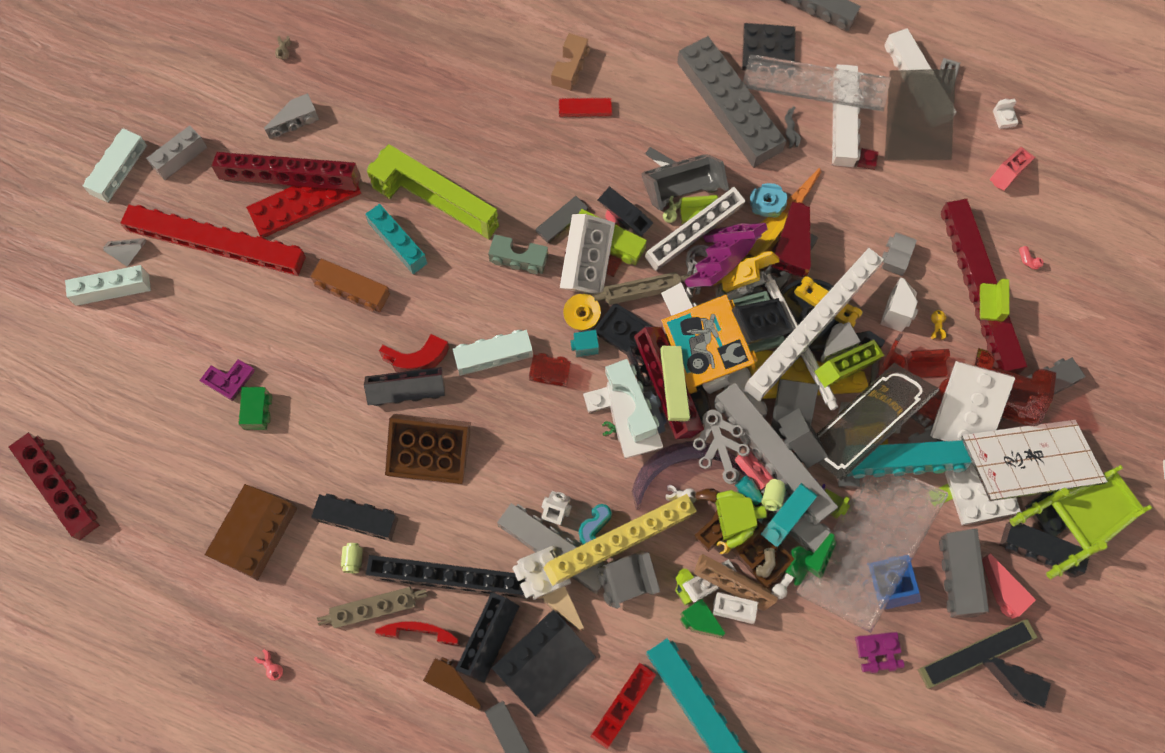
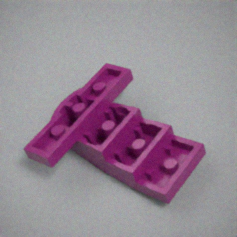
(729, 249)

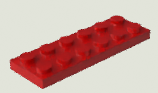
(294, 206)

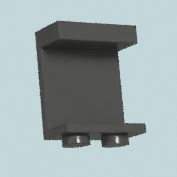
(627, 578)

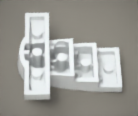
(622, 408)

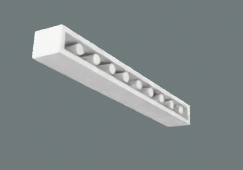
(813, 324)

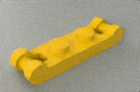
(819, 293)

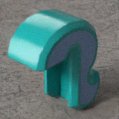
(592, 526)

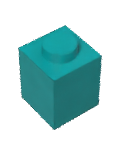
(585, 343)

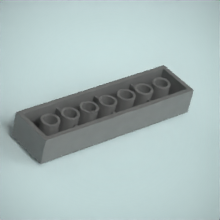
(731, 101)

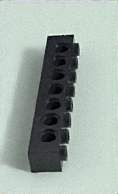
(444, 576)

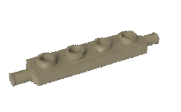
(639, 288)
(372, 607)

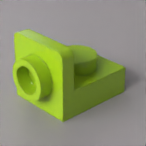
(840, 502)

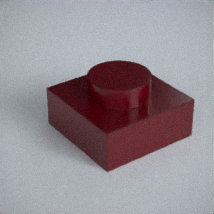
(868, 159)

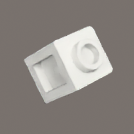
(1005, 114)

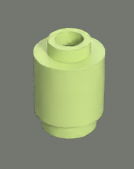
(774, 495)
(351, 558)

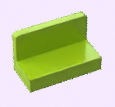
(693, 205)
(994, 301)

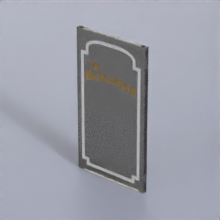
(872, 418)

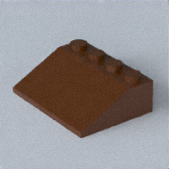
(427, 448)
(251, 531)

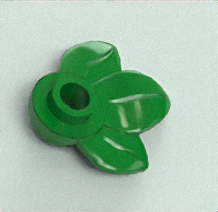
(798, 567)

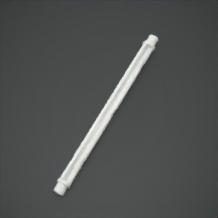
(807, 354)

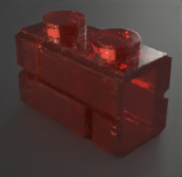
(550, 370)

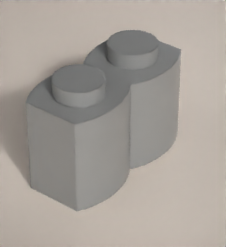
(898, 254)

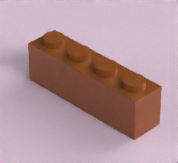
(350, 285)

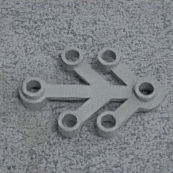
(720, 443)

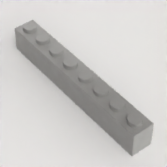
(772, 450)

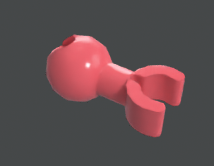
(272, 669)

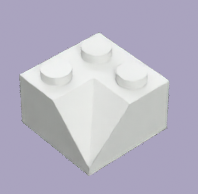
(900, 306)

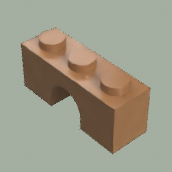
(566, 74)

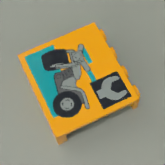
(709, 342)

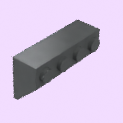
(963, 574)

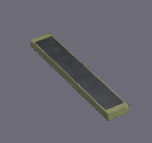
(977, 652)

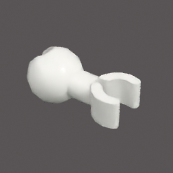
(677, 493)
(780, 590)

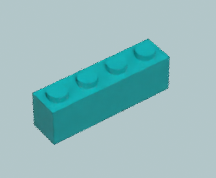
(396, 238)

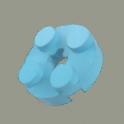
(772, 208)

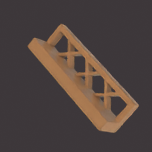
(734, 582)

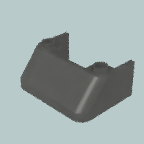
(684, 177)

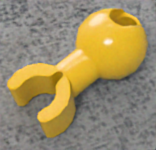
(938, 320)

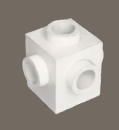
(556, 507)

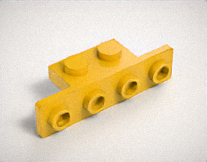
(747, 271)

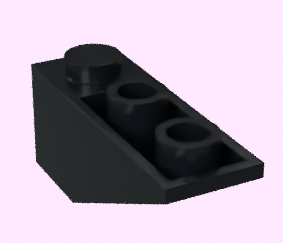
(625, 212)
(1023, 687)

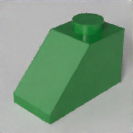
(701, 620)

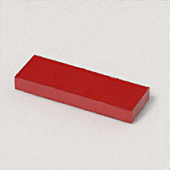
(585, 107)

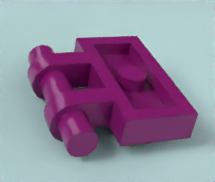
(879, 645)

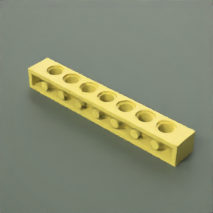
(619, 540)

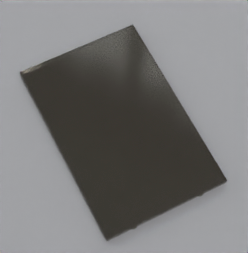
(920, 114)

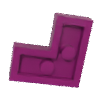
(228, 384)

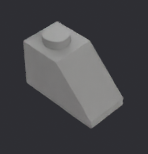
(840, 340)

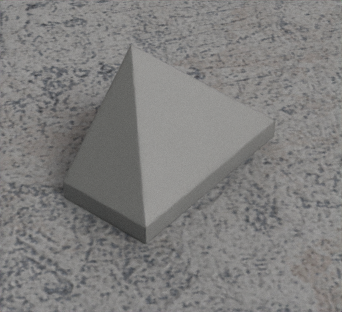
(124, 250)

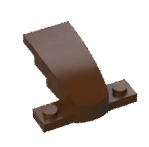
(751, 552)

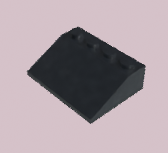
(544, 662)

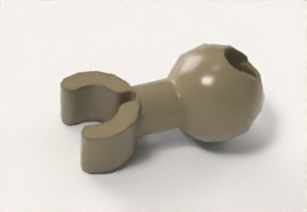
(282, 51)

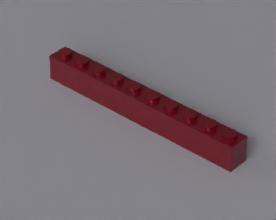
(977, 270)

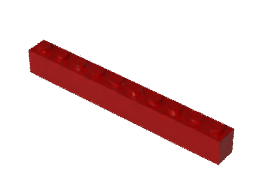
(213, 239)

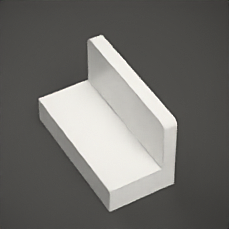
(735, 608)

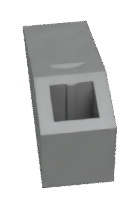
(294, 115)

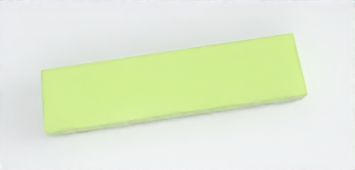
(674, 383)

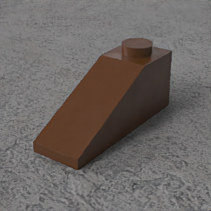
(447, 679)

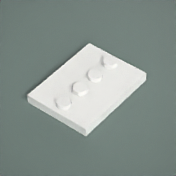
(971, 402)

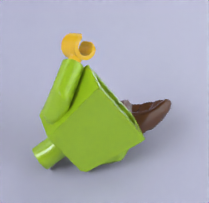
(735, 515)

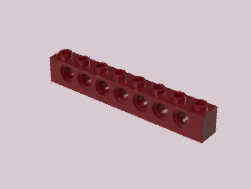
(286, 171)

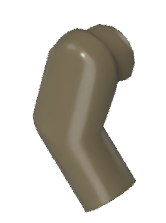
(765, 570)

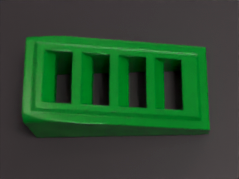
(819, 560)

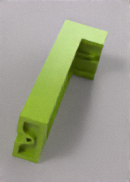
(397, 169)

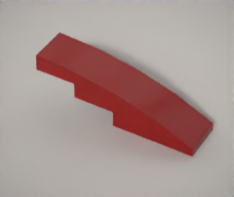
(623, 705)

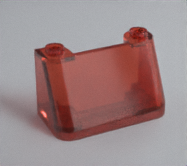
(1028, 396)

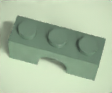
(532, 260)

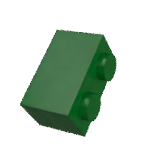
(254, 408)

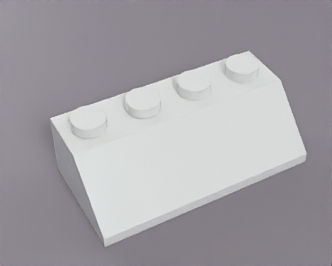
(587, 254)

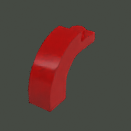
(427, 357)

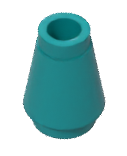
(749, 489)

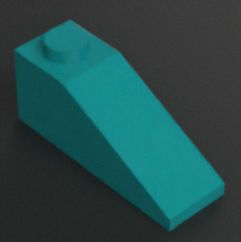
(789, 515)

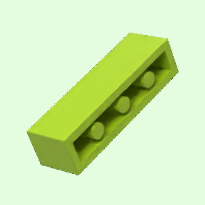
(625, 244)
(849, 363)

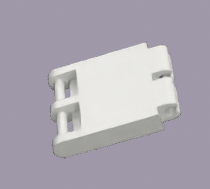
(532, 570)

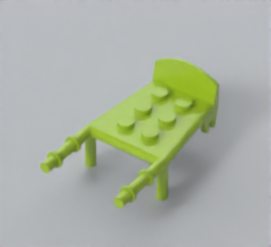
(1091, 514)

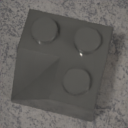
(802, 438)

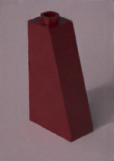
(795, 242)

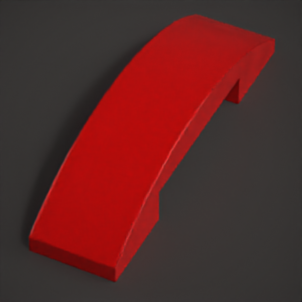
(392, 630)

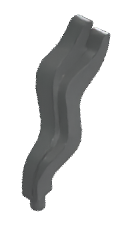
(790, 132)

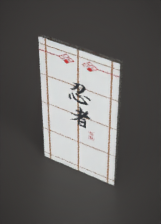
(1032, 460)

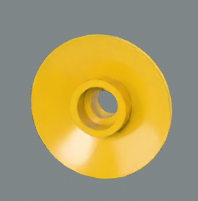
(580, 303)

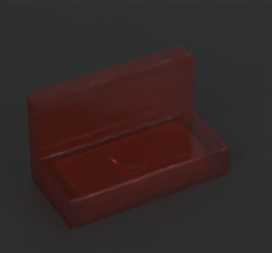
(928, 363)

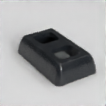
(632, 353)

